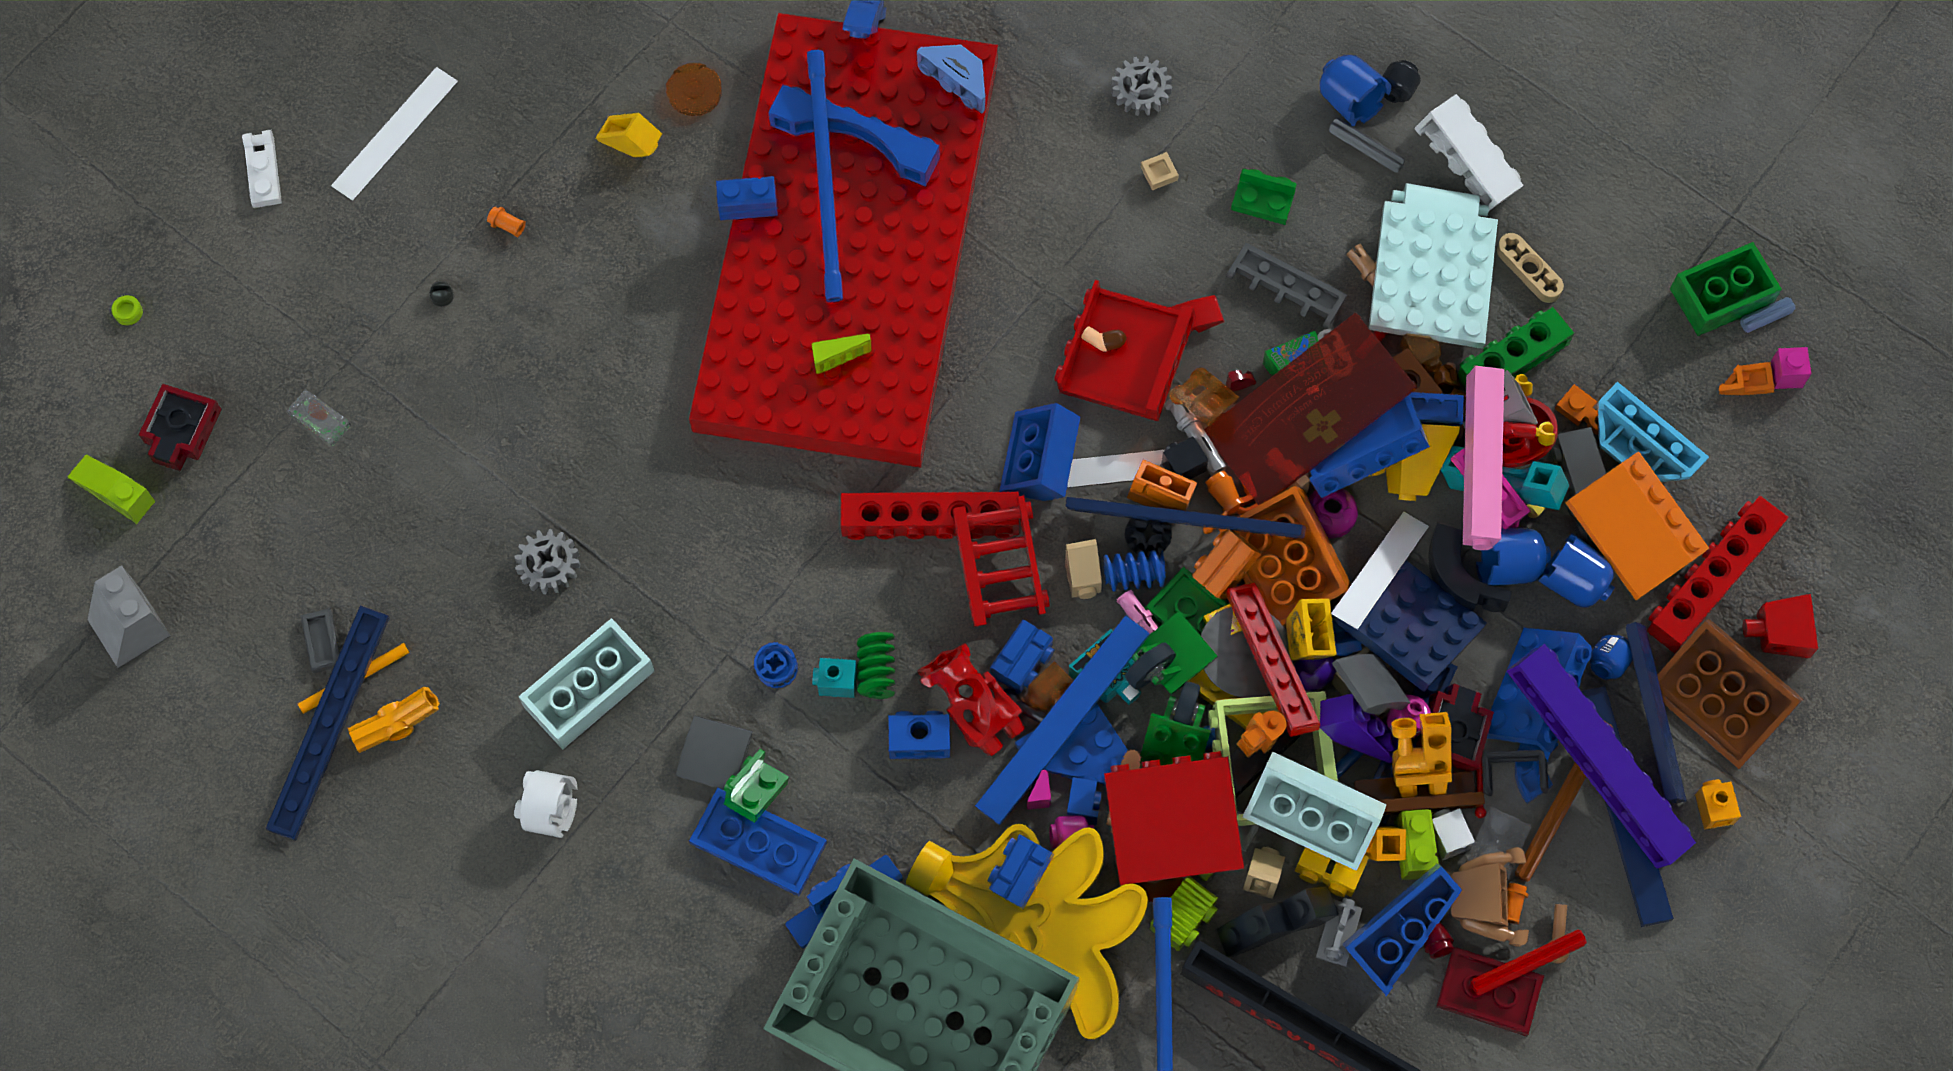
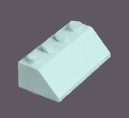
(1314, 811)

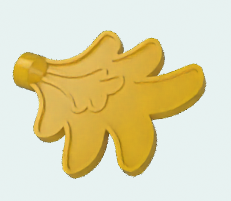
(1054, 920)

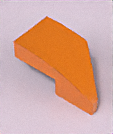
(1749, 380)

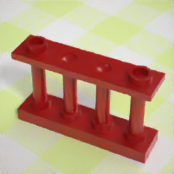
(977, 580)

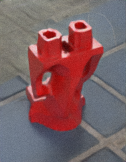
(990, 714)

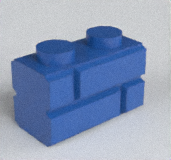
(746, 198)
(1022, 656)
(1020, 870)

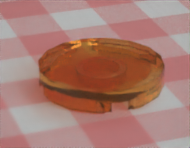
(694, 89)

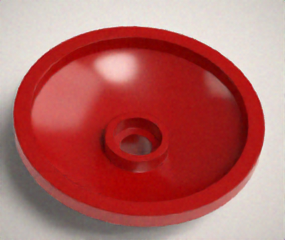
(1524, 451)

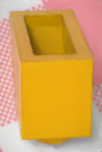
(630, 134)

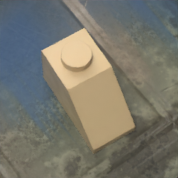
(1083, 569)
(1264, 872)

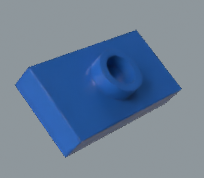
(1439, 408)

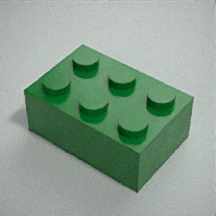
(1725, 288)

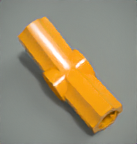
(394, 720)

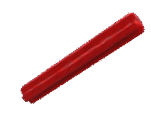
(1528, 962)

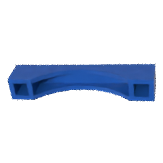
(910, 155)

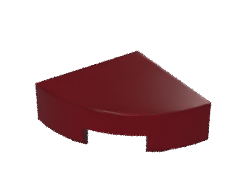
(1238, 381)

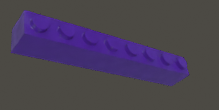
(1601, 756)

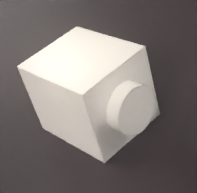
(1451, 833)

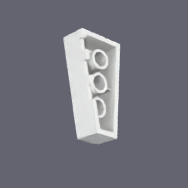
(1470, 151)

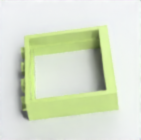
(1221, 708)

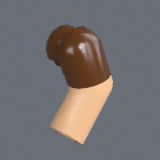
(1104, 341)

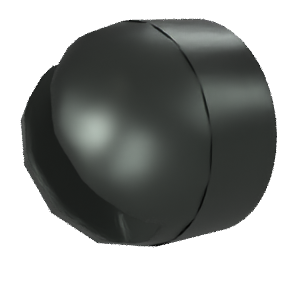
(441, 297)

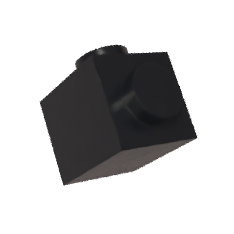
(1185, 458)

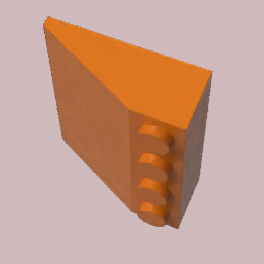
(1637, 525)
(1293, 566)

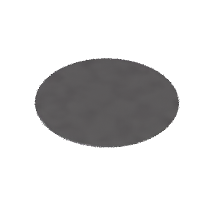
(1235, 667)

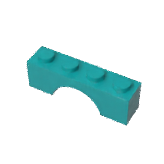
(1537, 485)

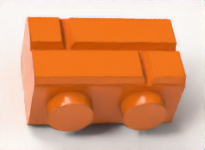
(1161, 488)
(1225, 563)

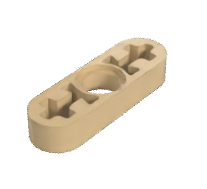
(1550, 277)

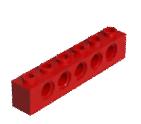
(917, 504)
(1674, 631)

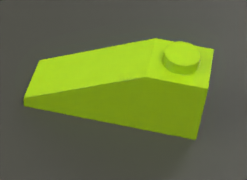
(112, 488)

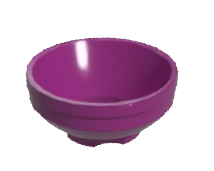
(1338, 523)

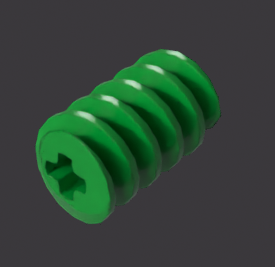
(873, 667)

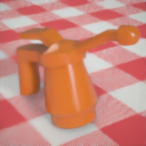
(1225, 493)

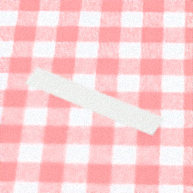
(394, 133)
(1109, 468)
(1380, 570)

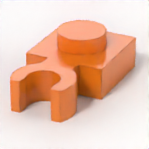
(1579, 407)

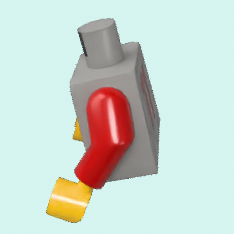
(1518, 416)

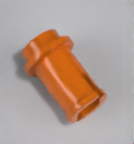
(499, 218)
(1515, 896)

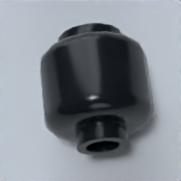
(1403, 80)

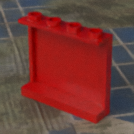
(1139, 372)
(1174, 819)

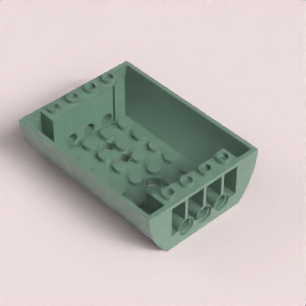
(948, 970)

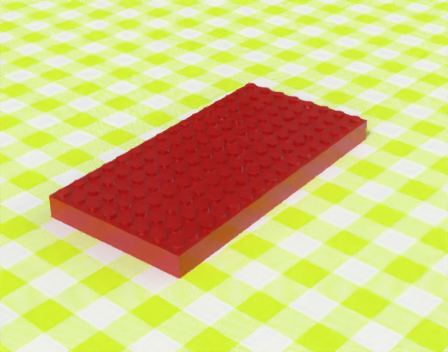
(894, 254)

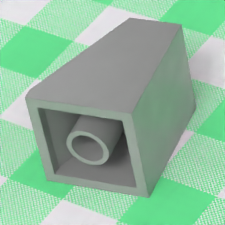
(124, 617)

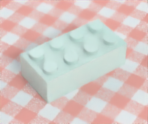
(587, 683)

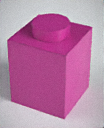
(1790, 367)

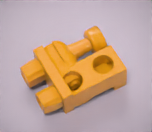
(1422, 764)

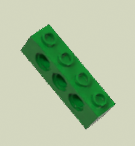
(1546, 325)

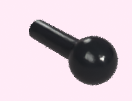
(1027, 710)

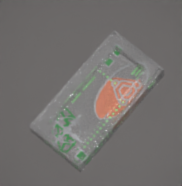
(319, 417)

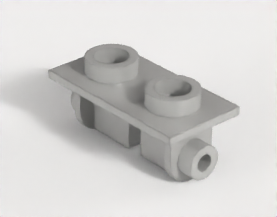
(1338, 931)

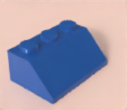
(1040, 452)

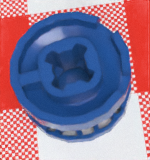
(775, 665)

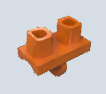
(1262, 732)

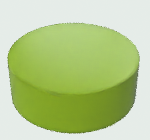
(127, 310)

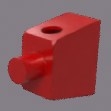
(1785, 627)

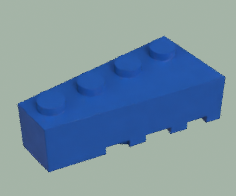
(1402, 927)

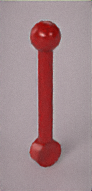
(1480, 812)

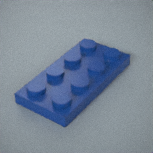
(766, 848)

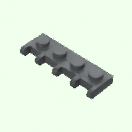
(1288, 283)

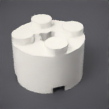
(546, 803)

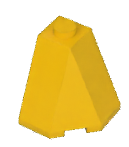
(1418, 472)

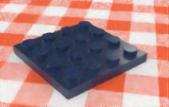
(1416, 627)

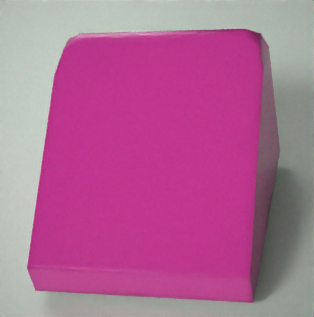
(1040, 795)

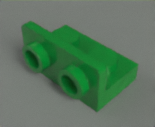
(1264, 196)
(754, 787)

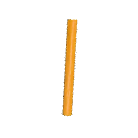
(376, 665)

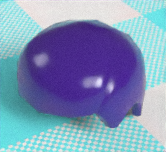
(1315, 673)

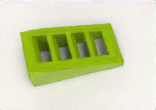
(838, 351)

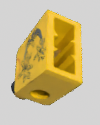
(1313, 634)

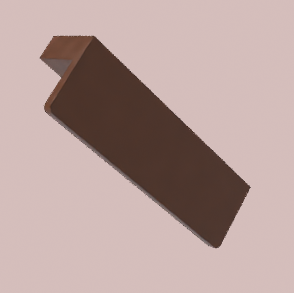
(1459, 794)

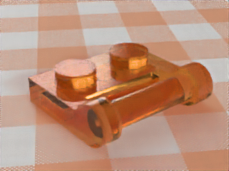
(1210, 402)

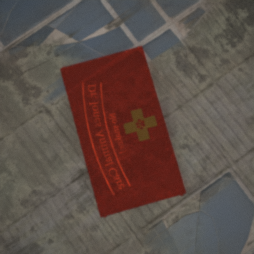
(1309, 409)

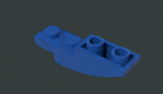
(863, 17)

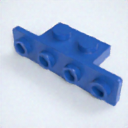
(805, 923)

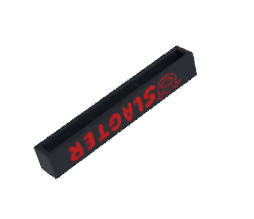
(1287, 1013)

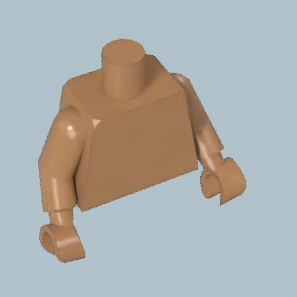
(1483, 898)

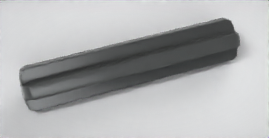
(1366, 145)

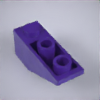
(1352, 727)

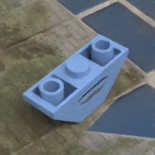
(956, 71)

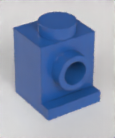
(1084, 798)

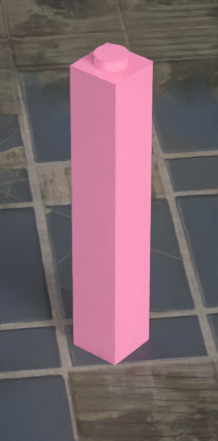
(1483, 457)

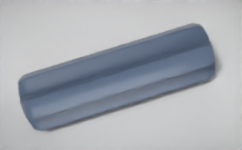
(1767, 314)

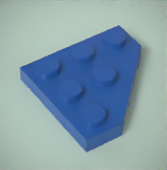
(1088, 750)

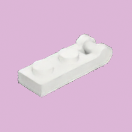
(262, 169)

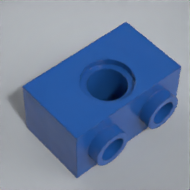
(905, 746)

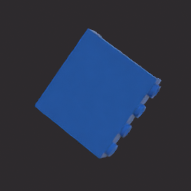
(1378, 446)

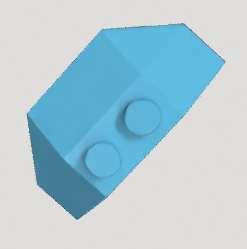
(1631, 427)

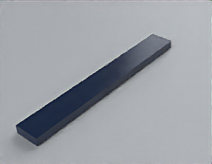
(1186, 517)
(327, 723)
(1642, 875)

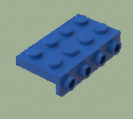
(1513, 713)

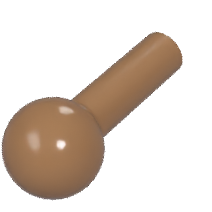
(1559, 926)

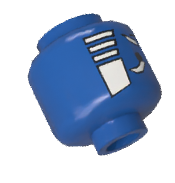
(1611, 657)

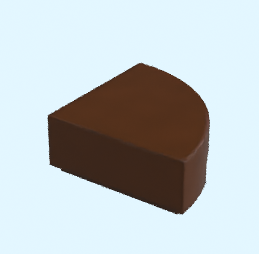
(1447, 377)

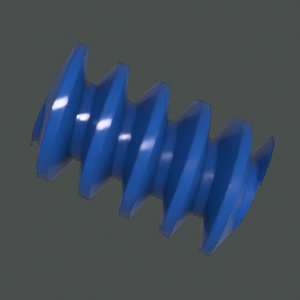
(1134, 570)

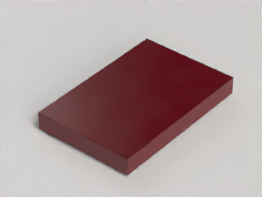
(1504, 1007)

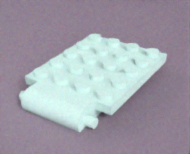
(1434, 266)

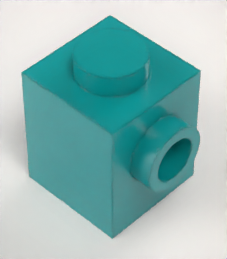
(835, 677)

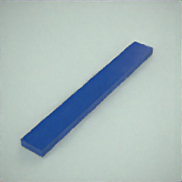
(1062, 720)

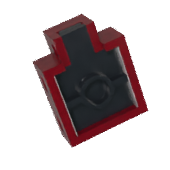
(178, 426)
(1468, 724)

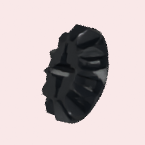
(1136, 539)

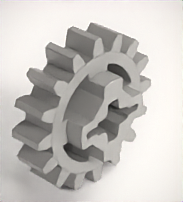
(1136, 76)
(551, 573)

